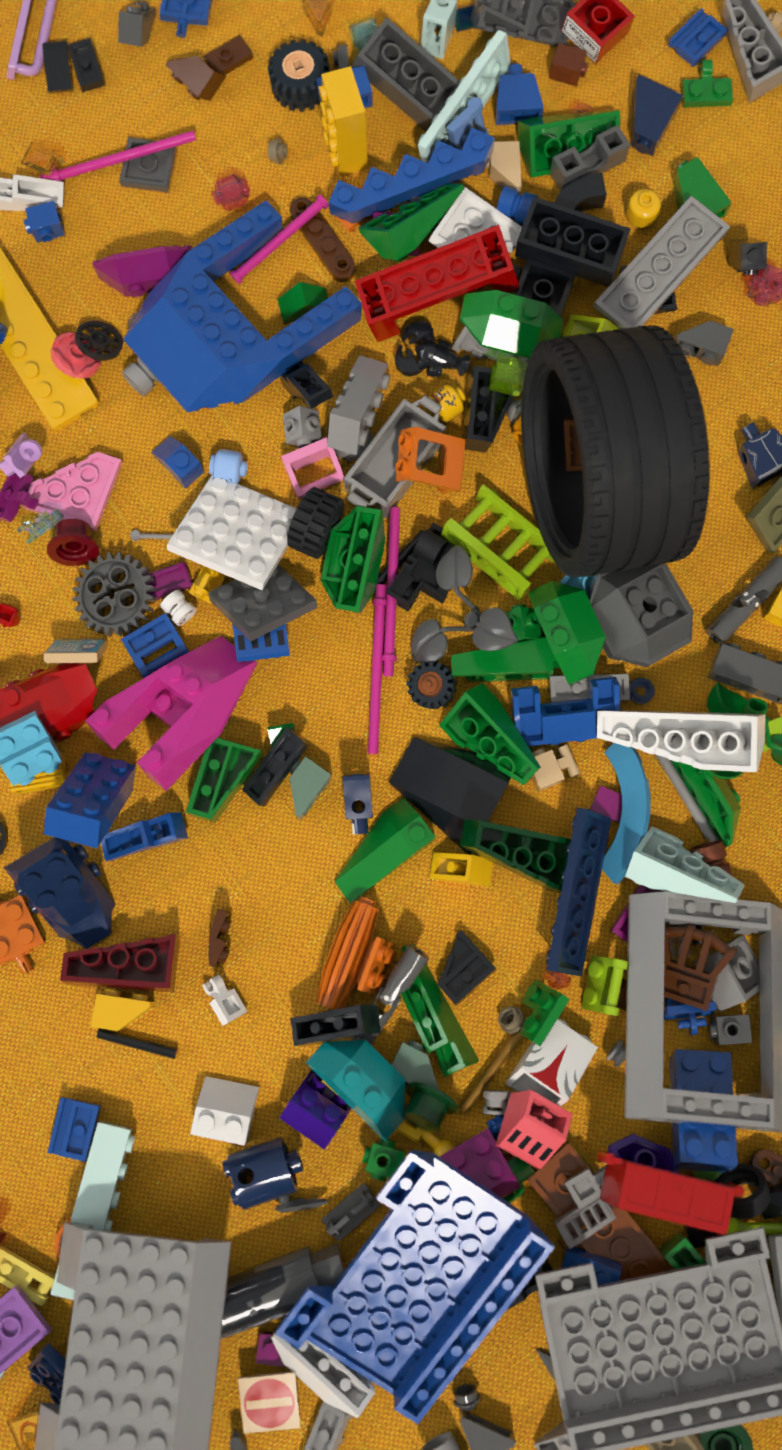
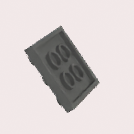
(260, 611)

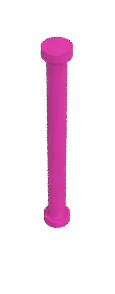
(279, 239)

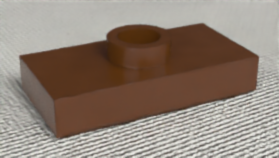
(230, 55)
(572, 448)

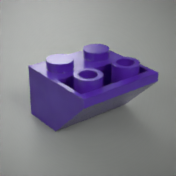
(316, 1111)

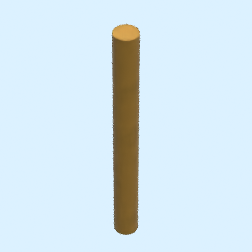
(490, 1071)

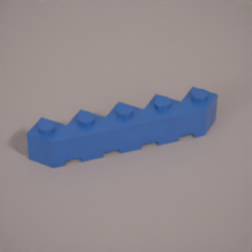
(412, 179)

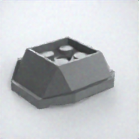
(629, 629)

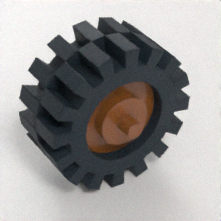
(431, 685)

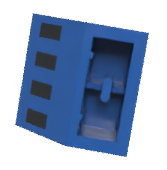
(270, 645)

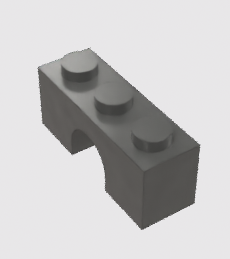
(605, 153)

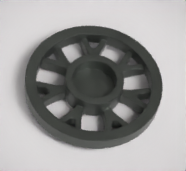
(98, 340)

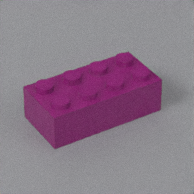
(484, 1163)

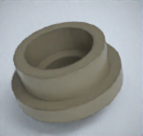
(277, 151)
(511, 1019)

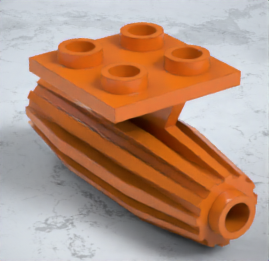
(355, 957)

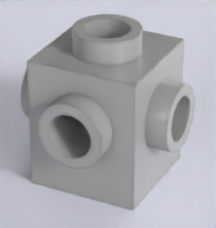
(302, 426)

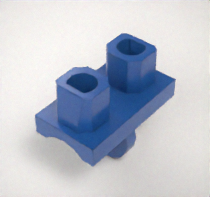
(677, 1010)

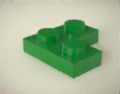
(547, 1008)

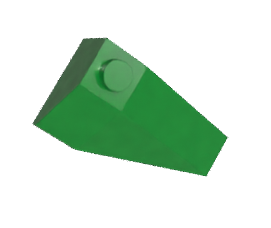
(404, 231)
(389, 844)

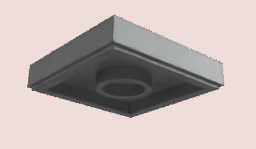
(149, 171)

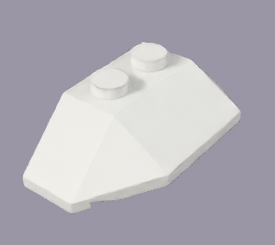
(327, 1376)

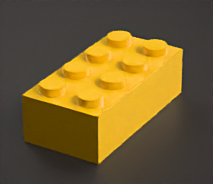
(343, 121)

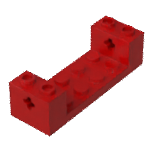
(434, 279)

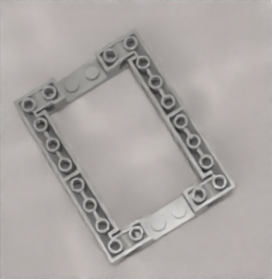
(645, 1012)

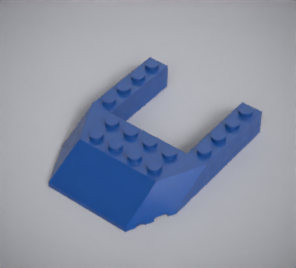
(203, 342)

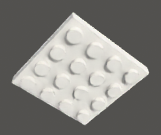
(234, 532)

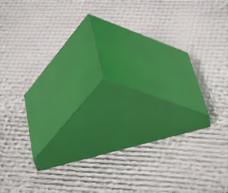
(300, 300)

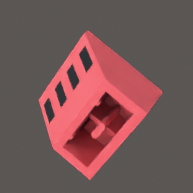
(533, 1127)

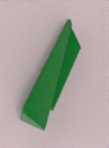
(516, 662)
(437, 1023)

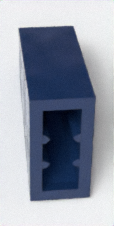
(652, 113)

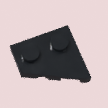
(464, 969)

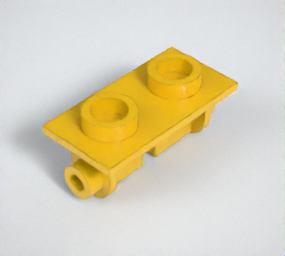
(205, 582)

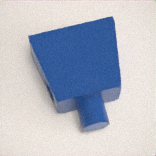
(517, 97)

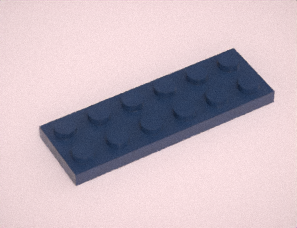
(578, 892)

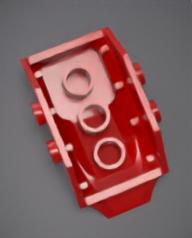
(58, 695)

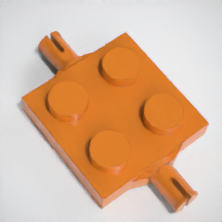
(18, 933)

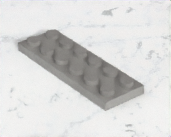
(662, 265)

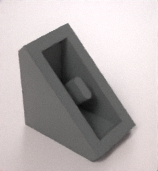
(484, 1434)

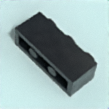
(335, 1025)

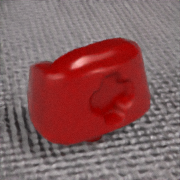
(9, 615)

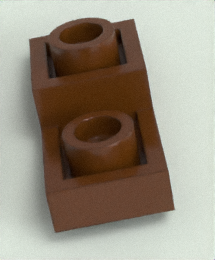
(217, 947)

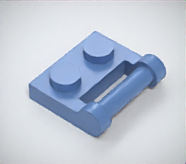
(461, 125)

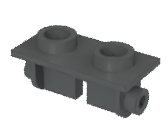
(350, 1212)

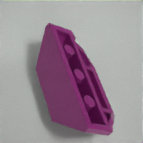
(139, 270)

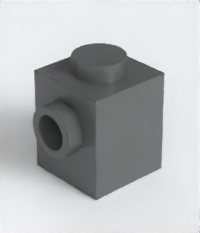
(730, 1029)

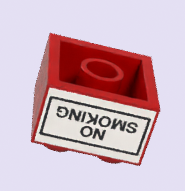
(597, 26)

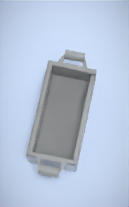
(373, 476)

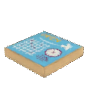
(75, 651)

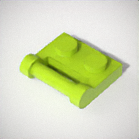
(603, 985)

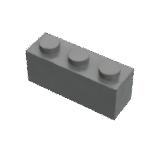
(747, 672)

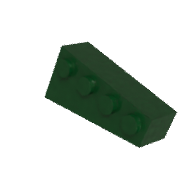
(524, 852)

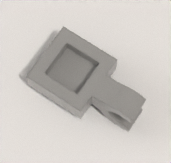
(585, 1186)

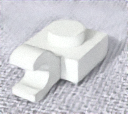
(225, 1003)

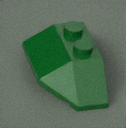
(509, 321)
(354, 559)
(569, 628)
(714, 798)

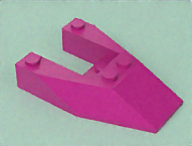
(188, 695)

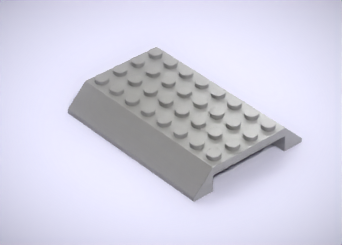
(138, 1342)
(665, 1347)

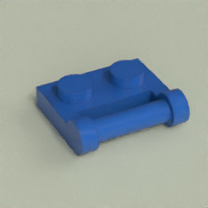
(150, 639)

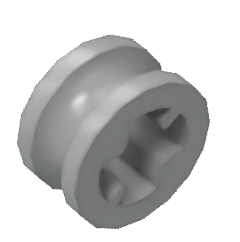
(617, 1053)

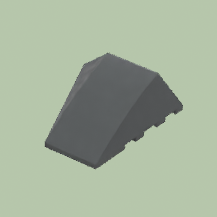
(524, 19)

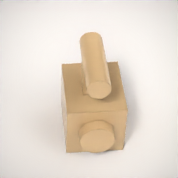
(550, 771)

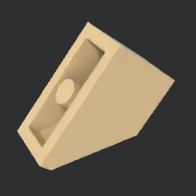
(505, 165)

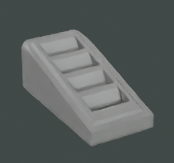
(590, 1229)

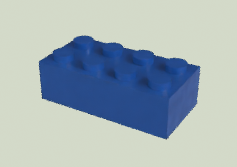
(89, 800)
(703, 1144)

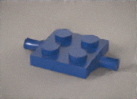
(185, 13)

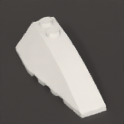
(692, 738)

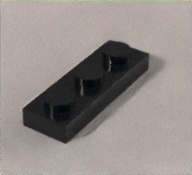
(275, 766)

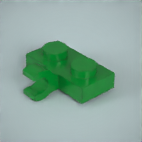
(707, 91)

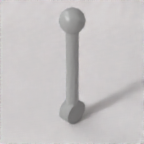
(136, 536)

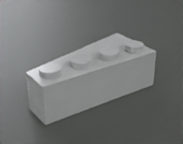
(754, 46)

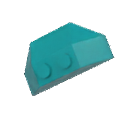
(363, 1082)

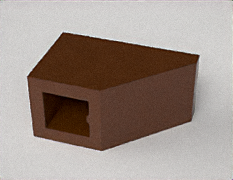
(198, 75)

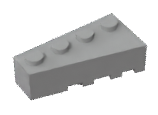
(357, 404)

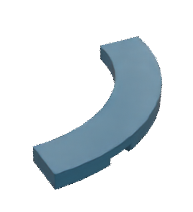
(635, 810)

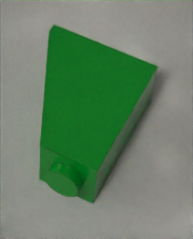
(696, 181)

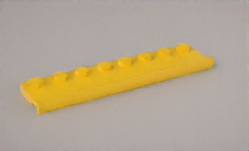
(29, 348)

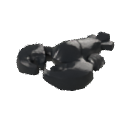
(429, 352)

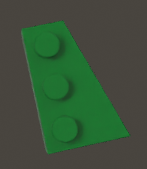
(220, 777)

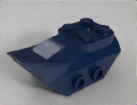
(65, 890)

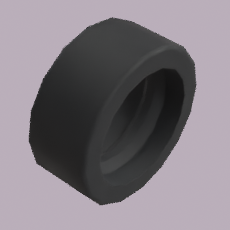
(756, 1203)

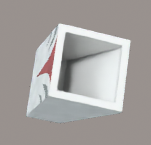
(554, 1066)

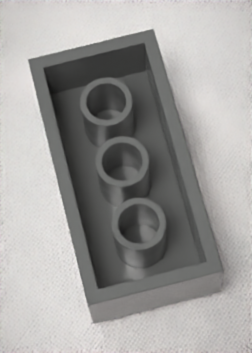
(406, 73)

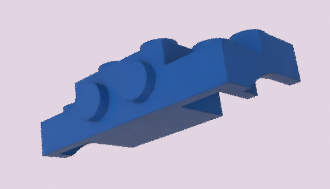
(565, 719)

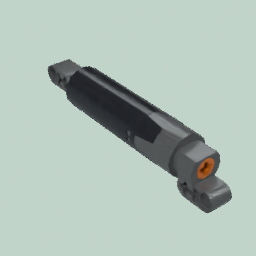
(276, 1286)

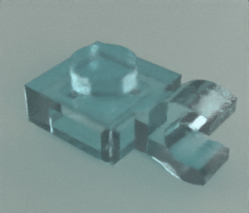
(44, 522)

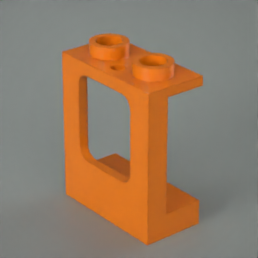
(450, 461)

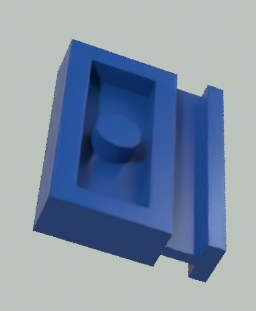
(697, 37)
(74, 1129)

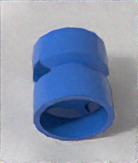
(515, 205)

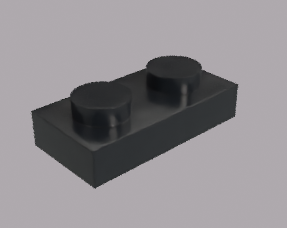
(86, 65)

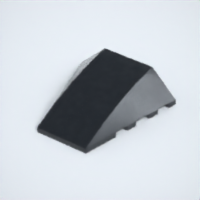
(449, 785)

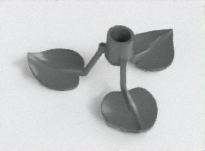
(491, 628)

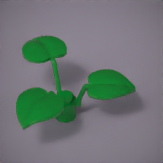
(725, 701)

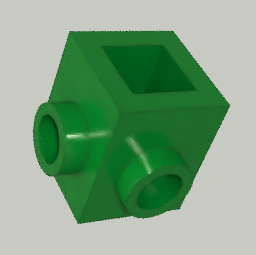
(524, 623)
(383, 1148)

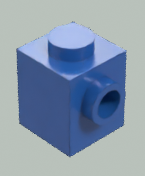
(44, 222)

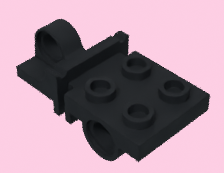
(420, 570)

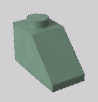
(307, 784)
(414, 1064)

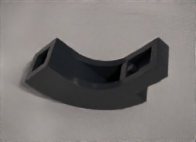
(583, 193)

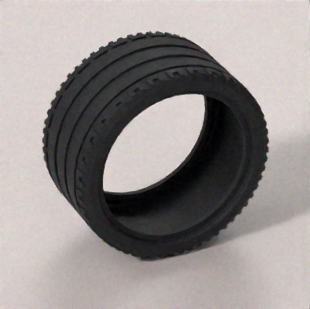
(638, 445)

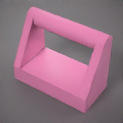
(306, 456)

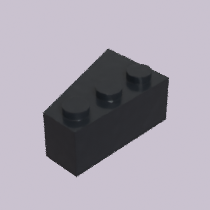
(483, 410)

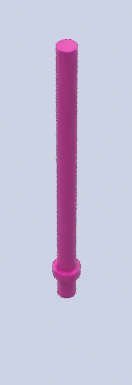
(59, 175)
(390, 622)
(376, 678)

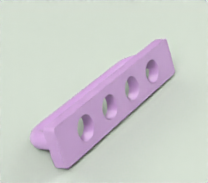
(35, 68)

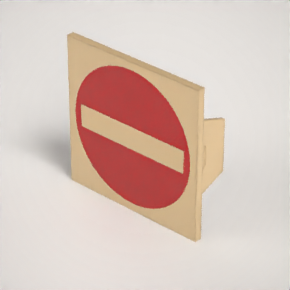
(269, 1402)

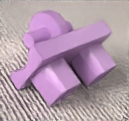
(21, 456)

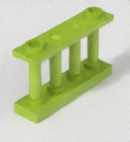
(492, 564)

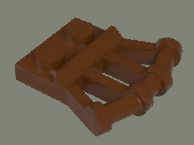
(687, 983)

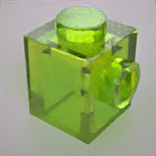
(508, 375)

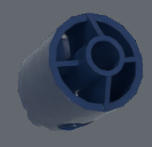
(273, 1173)

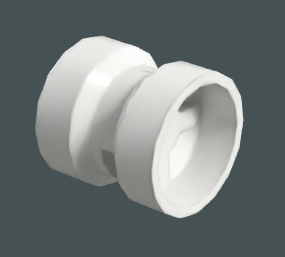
(178, 607)

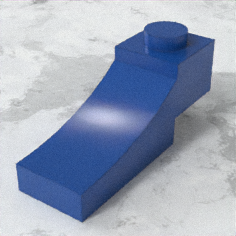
(144, 836)

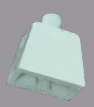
(438, 14)

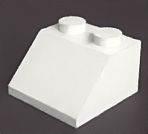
(225, 1110)

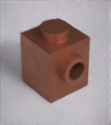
(568, 64)

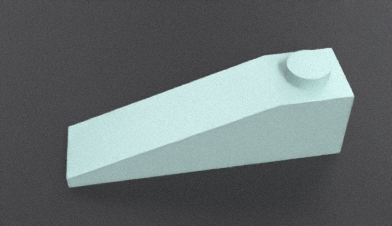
(667, 866)

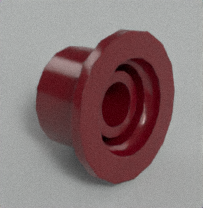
(73, 543)

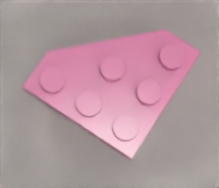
(78, 489)

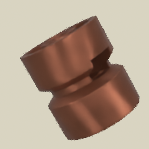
(713, 854)

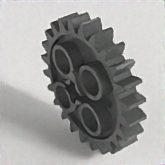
(121, 615)

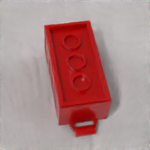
(667, 1194)

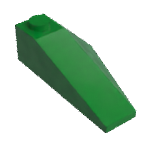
(551, 135)
(486, 728)

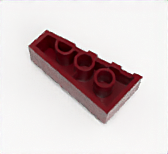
(133, 965)

